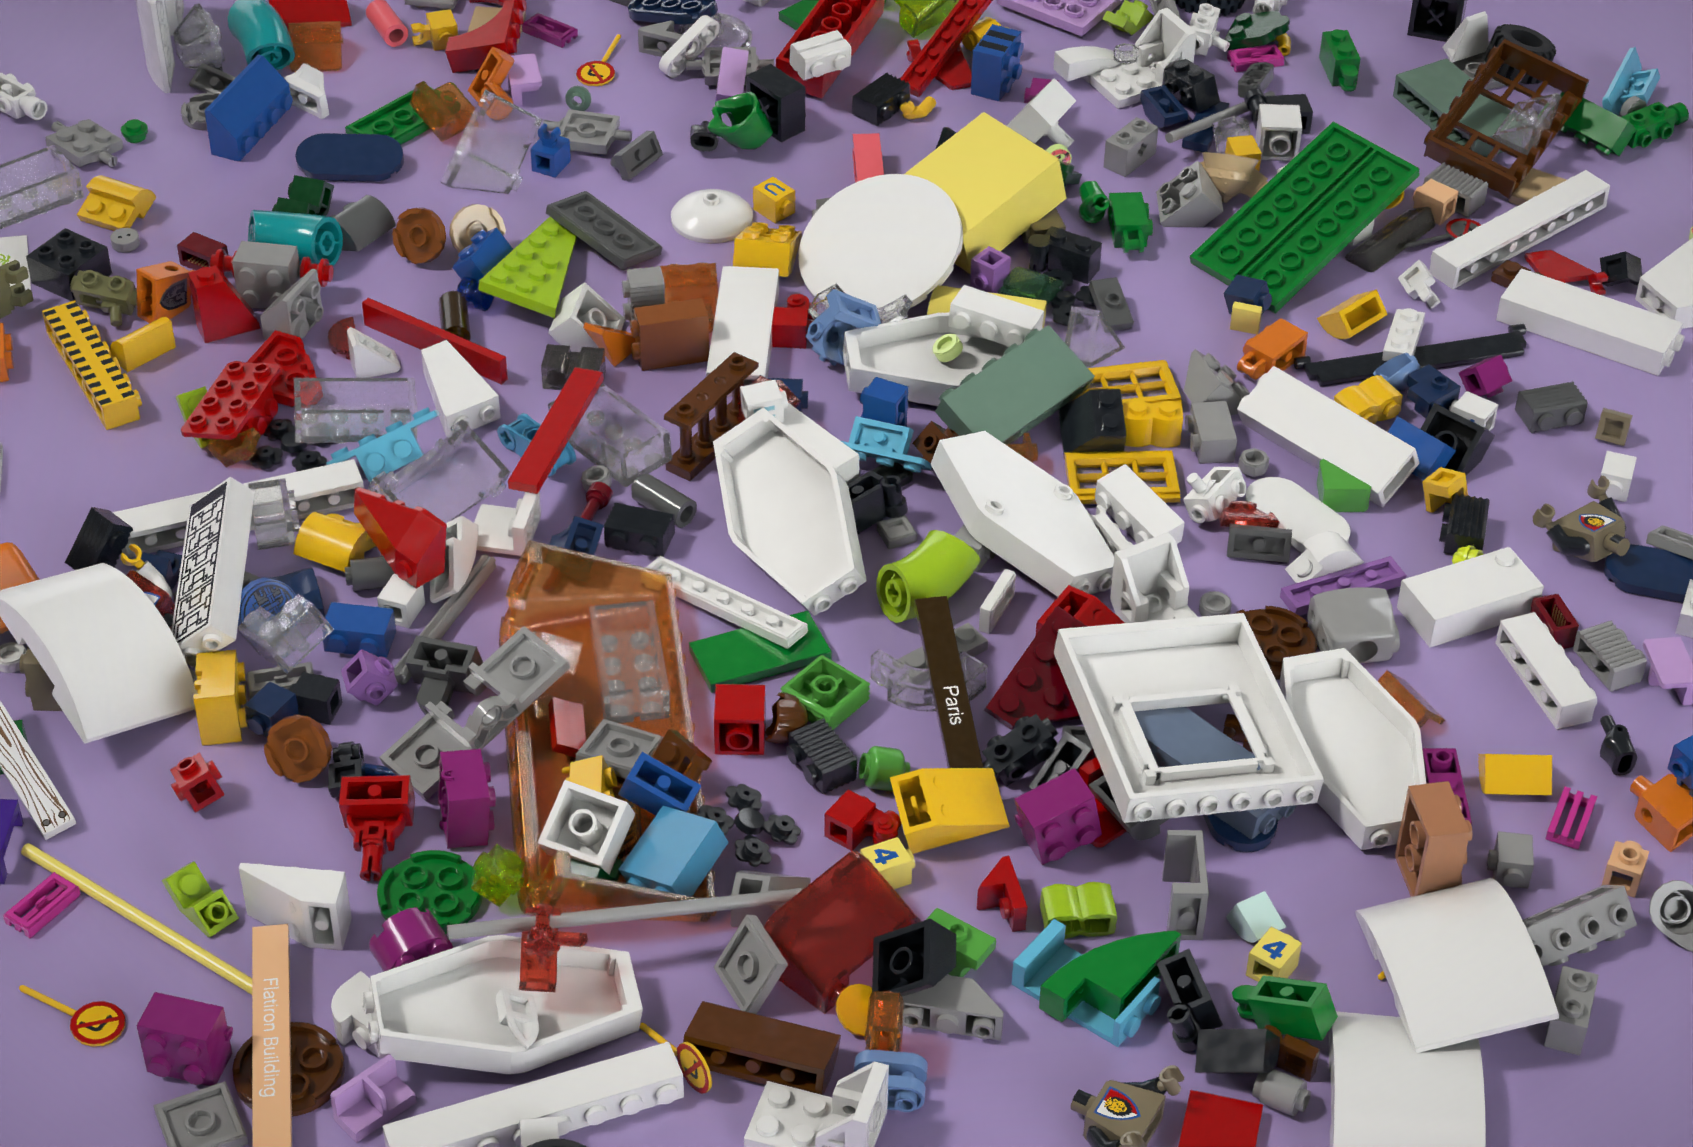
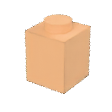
(1438, 197)

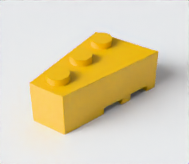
(220, 697)

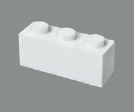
(993, 316)
(1136, 506)

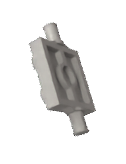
(711, 63)
(590, 131)
(85, 143)

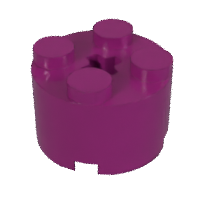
(408, 938)

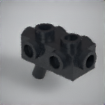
(1021, 748)

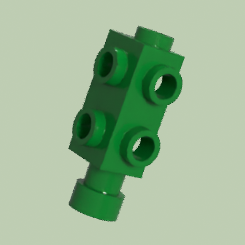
(1655, 122)

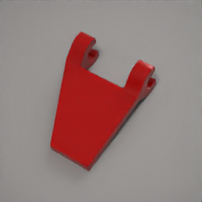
(954, 73)
(1565, 270)

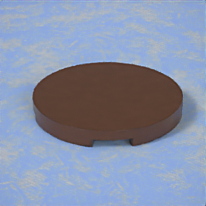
(1280, 635)
(315, 1068)

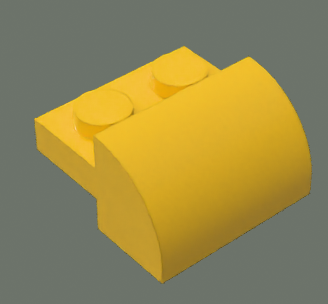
(114, 203)
(332, 540)

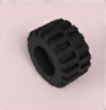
(1525, 38)

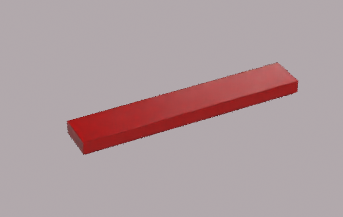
(943, 44)
(423, 335)
(555, 430)

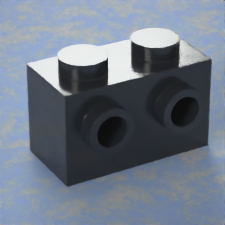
(1192, 85)

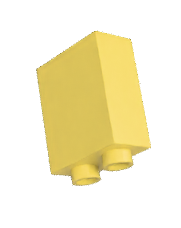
(995, 183)

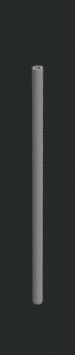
(625, 913)

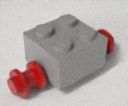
(267, 270)

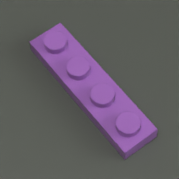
(1375, 574)

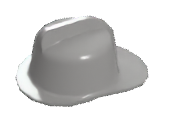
(1673, 912)

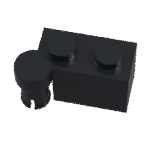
(1256, 96)
(1065, 252)
(876, 499)
(1191, 999)

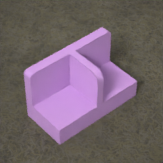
(523, 77)
(1670, 666)
(371, 1099)

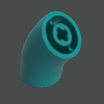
(261, 32)
(312, 234)

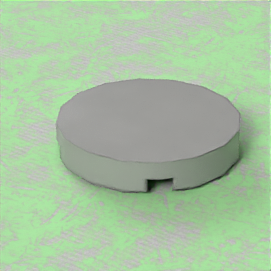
(193, 112)

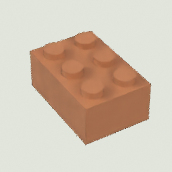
(1432, 838)

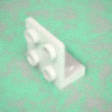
(508, 528)

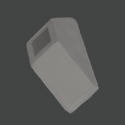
(954, 1007)

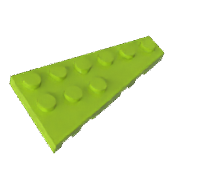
(534, 269)

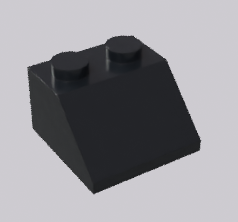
(1093, 422)
(1461, 434)
(913, 958)

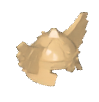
(1233, 174)

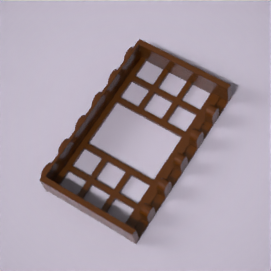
(1462, 158)

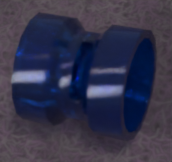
(479, 299)

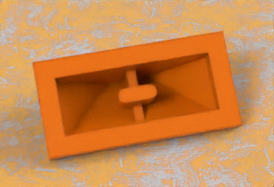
(615, 341)

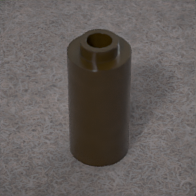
(454, 314)

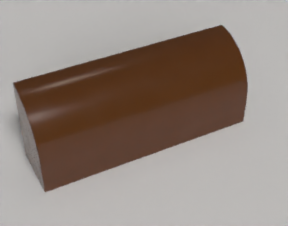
(763, 1048)

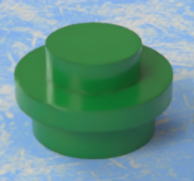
(134, 131)

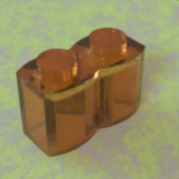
(884, 1021)

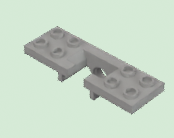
(515, 672)

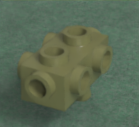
(110, 294)

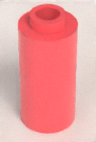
(387, 23)

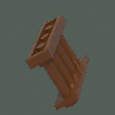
(694, 409)

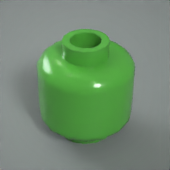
(880, 765)

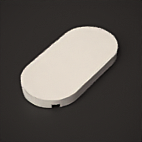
(1295, 509)

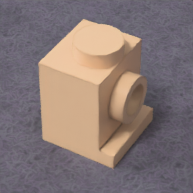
(1627, 859)

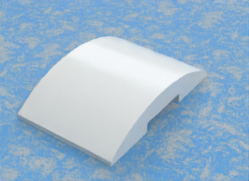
(157, 23)
(101, 649)
(1458, 964)
(1402, 1097)

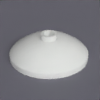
(711, 216)

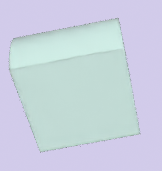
(1254, 917)

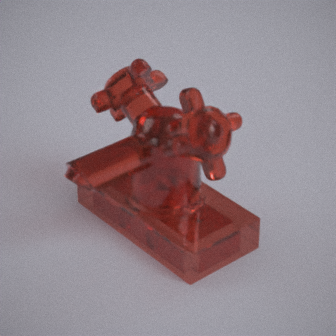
(540, 950)

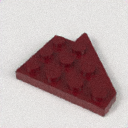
(1036, 680)

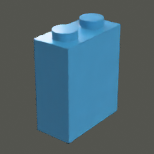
(674, 852)

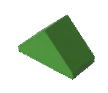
(1341, 490)

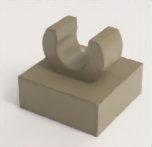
(1613, 426)

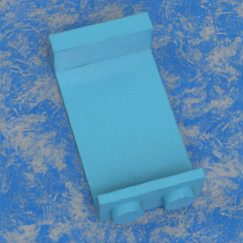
(1047, 955)

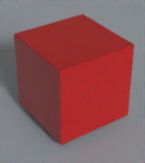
(739, 719)

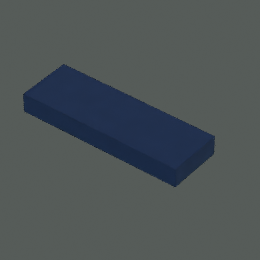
(1203, 139)

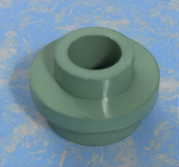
(581, 92)

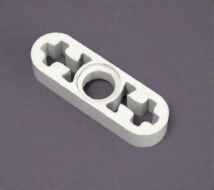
(701, 34)

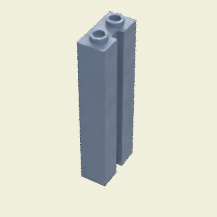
(1184, 738)

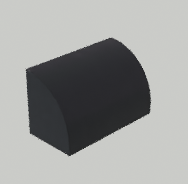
(1236, 1051)

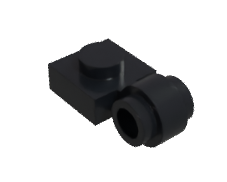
(347, 763)

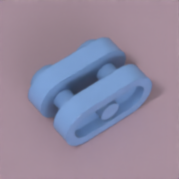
(905, 1077)

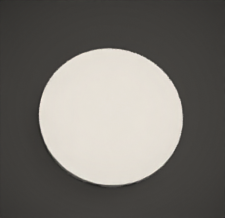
(882, 240)

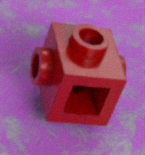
(197, 781)

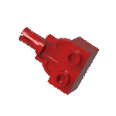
(376, 814)

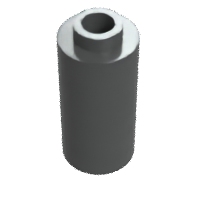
(663, 498)
(368, 573)

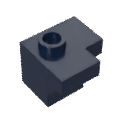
(1431, 387)

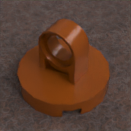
(419, 235)
(298, 748)

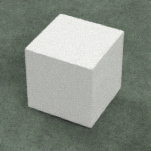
(1279, 131)

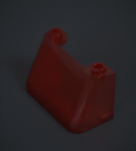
(833, 927)

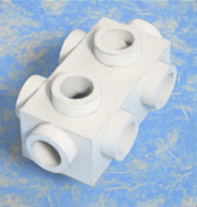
(1205, 25)
(1213, 493)

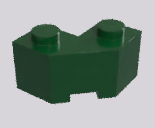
(306, 197)

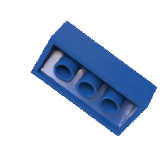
(247, 110)

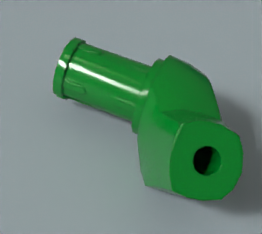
(1093, 202)

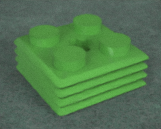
(828, 691)

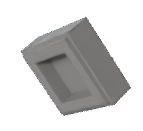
(896, 532)

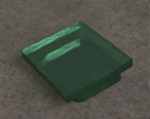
(1030, 284)

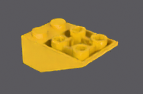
(767, 247)
(947, 805)

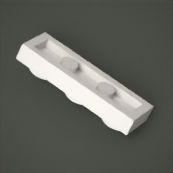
(1403, 333)

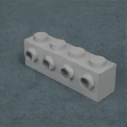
(1580, 924)

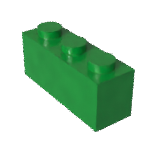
(1600, 127)

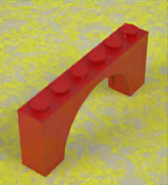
(470, 49)

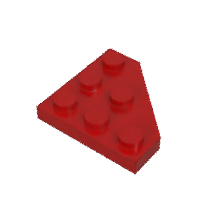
(291, 356)

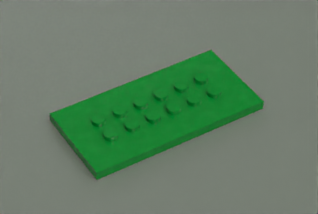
(1306, 213)

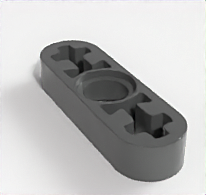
(1257, 76)

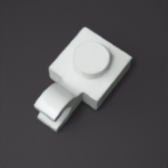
(1417, 283)

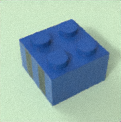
(996, 62)

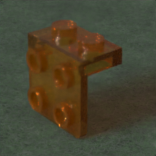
(317, 45)
(442, 108)
(691, 282)

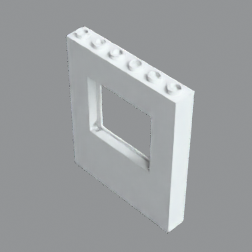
(1185, 665)

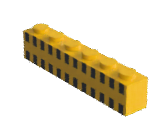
(92, 365)

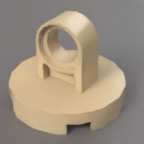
(472, 220)

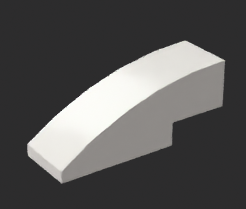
(1082, 62)
(459, 558)

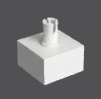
(1042, 115)
(587, 825)

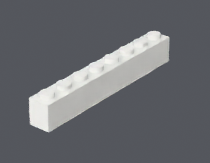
(1518, 229)
(315, 490)
(576, 1096)

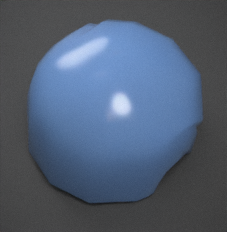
(1397, 370)

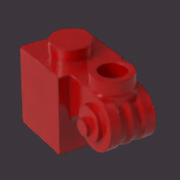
(791, 323)
(855, 818)

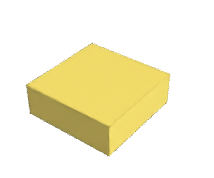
(1246, 318)

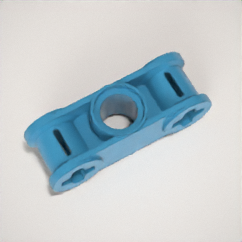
(521, 432)

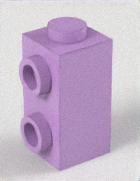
(731, 73)

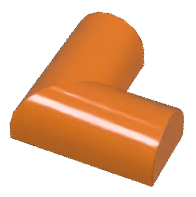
(492, 75)

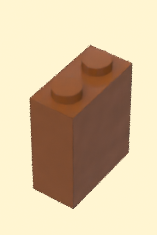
(670, 334)

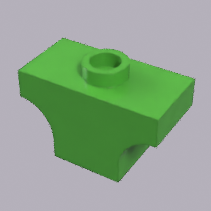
(971, 943)

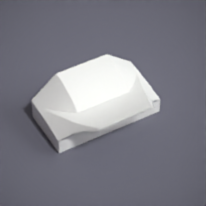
(308, 91)

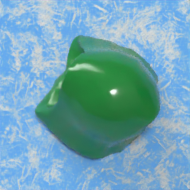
(749, 123)

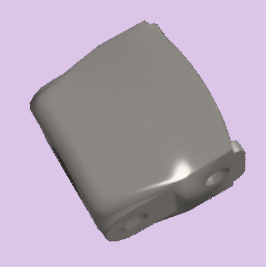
(1355, 620)

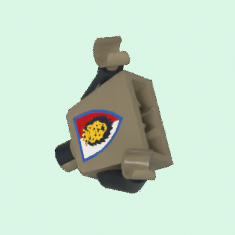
(1588, 531)
(1126, 1111)

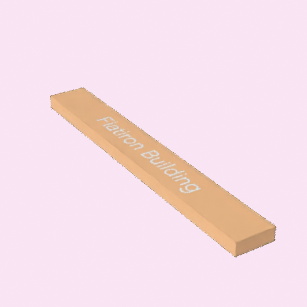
(271, 1037)

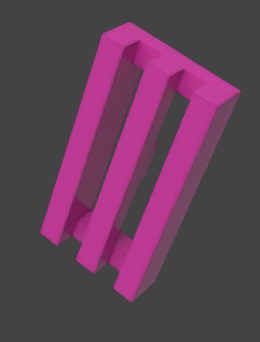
(1243, 58)
(1577, 800)
(46, 907)

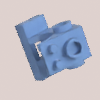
(842, 315)

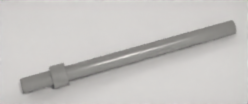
(1207, 121)

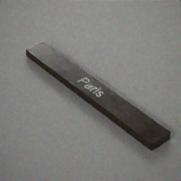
(947, 683)

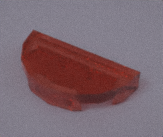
(338, 336)
(1247, 514)

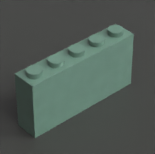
(1429, 93)
(1016, 389)

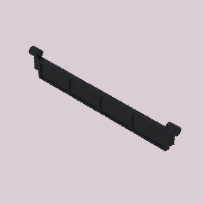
(1436, 355)

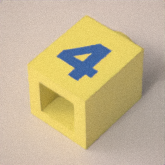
(892, 861)
(1273, 956)

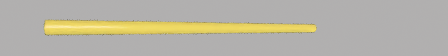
(139, 918)

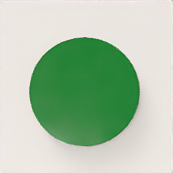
(433, 882)

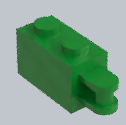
(1340, 59)
(1129, 221)
(1290, 1005)

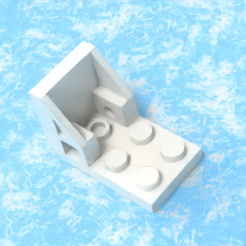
(1167, 41)
(1150, 582)
(809, 1119)

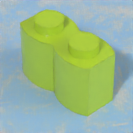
(1083, 909)

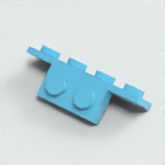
(1630, 82)
(885, 443)
(390, 450)

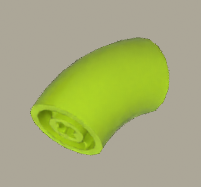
(931, 570)

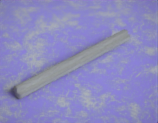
(450, 610)

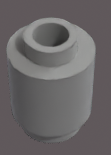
(1282, 1092)

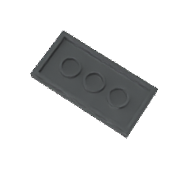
(604, 230)

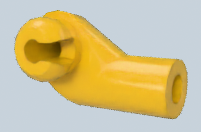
(1284, 44)
(919, 111)

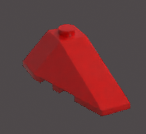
(406, 537)

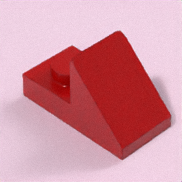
(1004, 891)

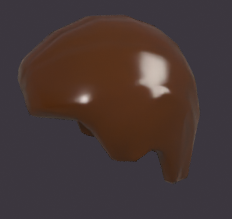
(788, 716)

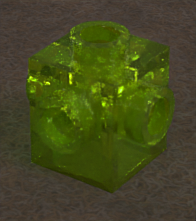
(498, 874)

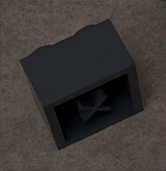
(1436, 18)
(780, 100)
(62, 257)

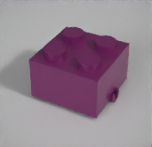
(465, 798)
(1058, 816)
(185, 1039)

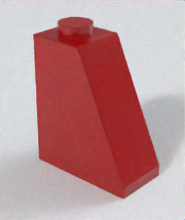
(219, 306)

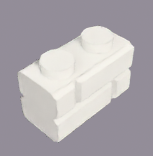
(820, 55)

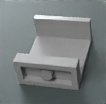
(1188, 901)

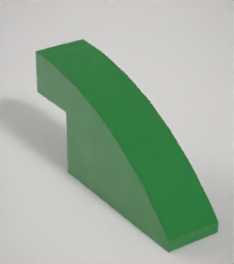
(1108, 975)

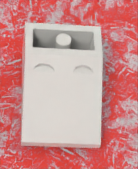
(306, 899)

